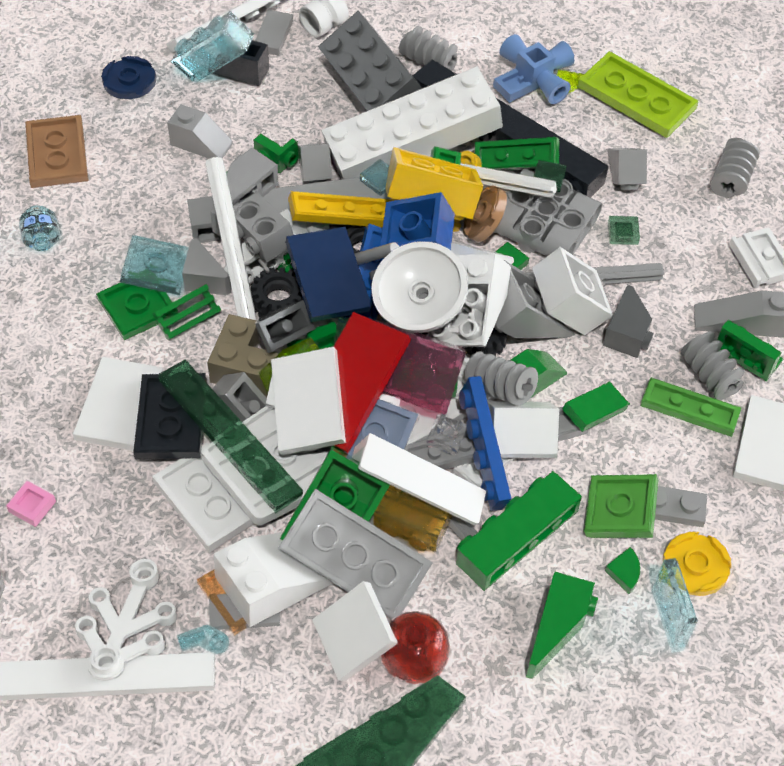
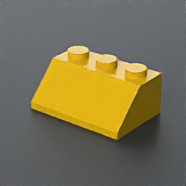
(421, 175)

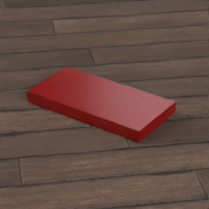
(366, 362)

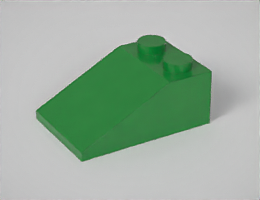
(345, 484)

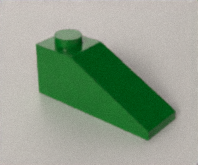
(562, 618)

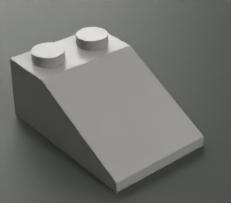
(523, 311)

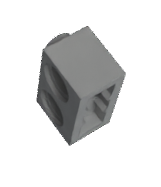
(262, 227)

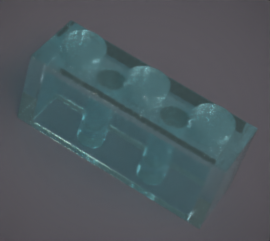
(212, 46)

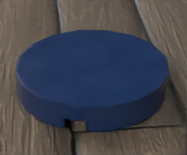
(131, 85)

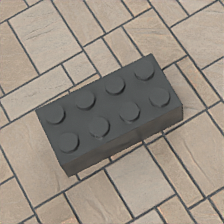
(367, 63)

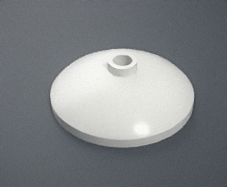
(416, 270)

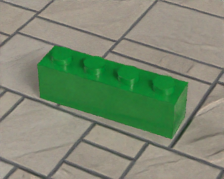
(517, 530)

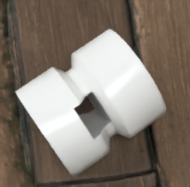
(322, 15)

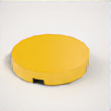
(701, 561)

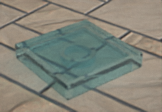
(154, 265)
(674, 605)

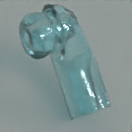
(205, 637)

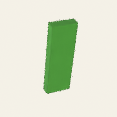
(691, 407)

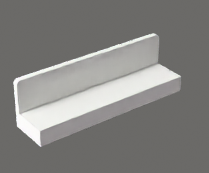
(420, 478)

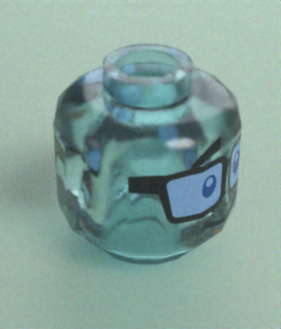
(39, 226)

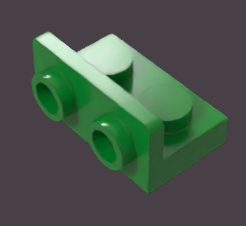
(749, 350)

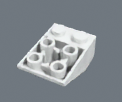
(486, 294)

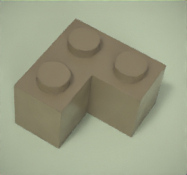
(239, 352)

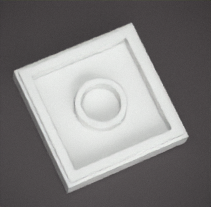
(354, 631)

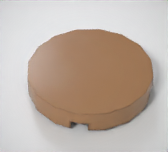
(487, 214)

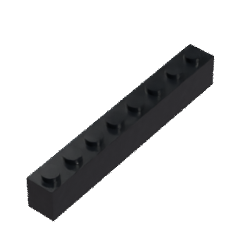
(582, 171)

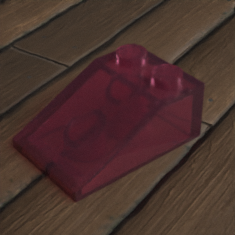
(426, 372)

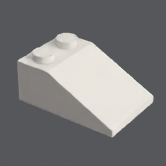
(264, 578)

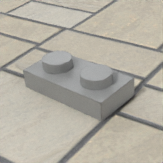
(681, 506)

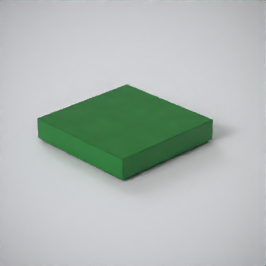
(133, 307)

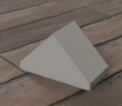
(203, 269)

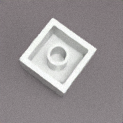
(571, 291)

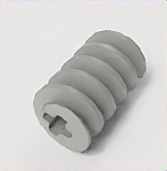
(422, 48)
(735, 168)
(713, 365)
(503, 378)

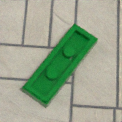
(517, 153)

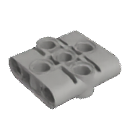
(548, 223)

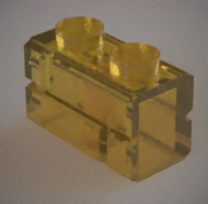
(411, 519)

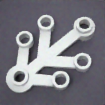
(125, 624)

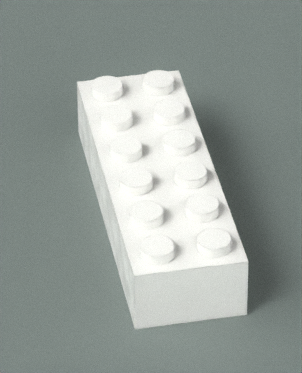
(430, 117)

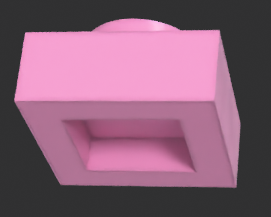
(31, 503)

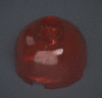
(420, 650)

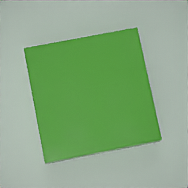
(621, 506)

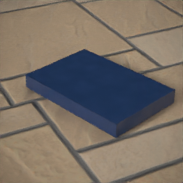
(328, 274)

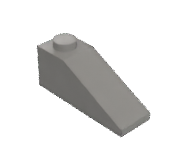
(247, 175)
(757, 312)

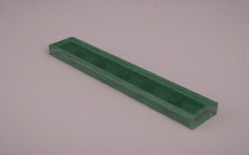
(231, 436)

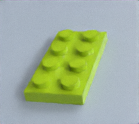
(638, 94)

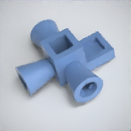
(534, 70)

